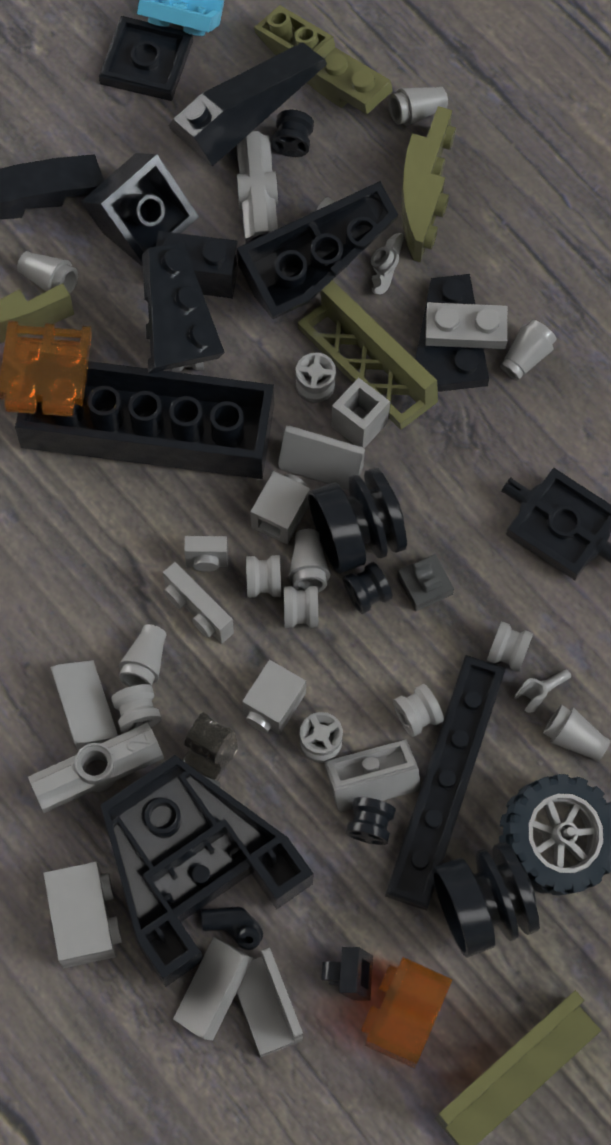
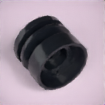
(366, 517)
(493, 896)

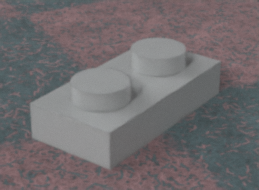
(466, 325)
(208, 615)

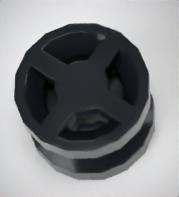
(292, 133)
(367, 587)
(370, 821)

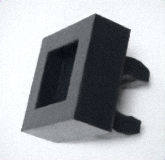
(351, 974)

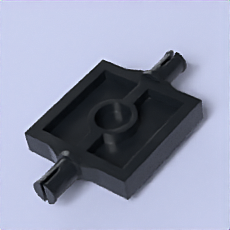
(561, 522)

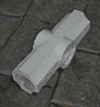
(256, 186)
(68, 778)

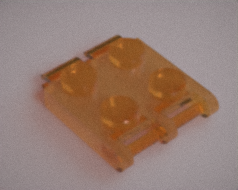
(44, 369)

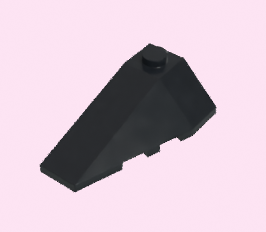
(239, 105)
(307, 254)

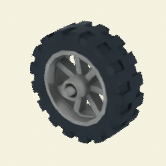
(582, 800)

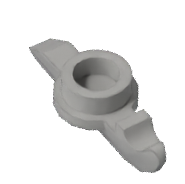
(384, 263)

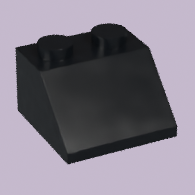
(139, 204)

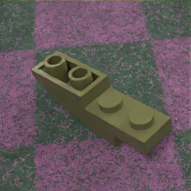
(343, 77)
(424, 183)

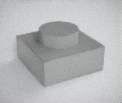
(206, 552)

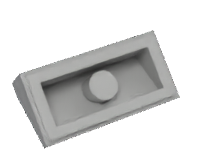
(320, 457)
(84, 703)
(374, 774)
(213, 989)

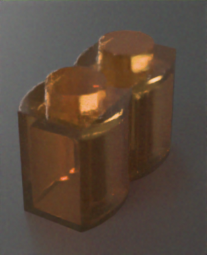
(407, 1011)

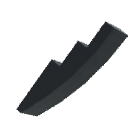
(46, 183)

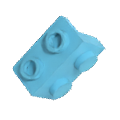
(194, 15)

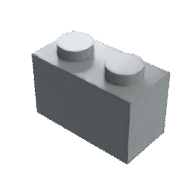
(81, 914)

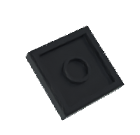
(146, 58)

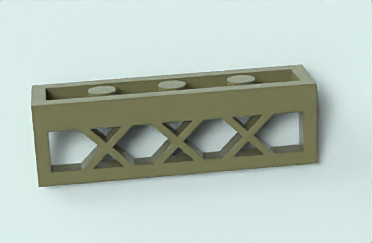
(376, 343)
(518, 1073)

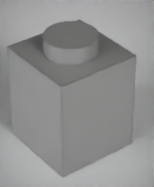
(360, 413)
(280, 506)
(273, 698)

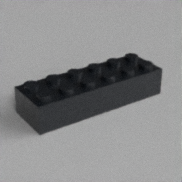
(161, 421)

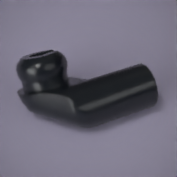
(236, 922)

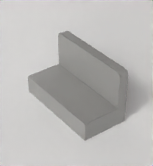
(268, 1006)

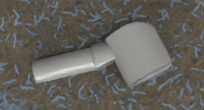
(538, 690)

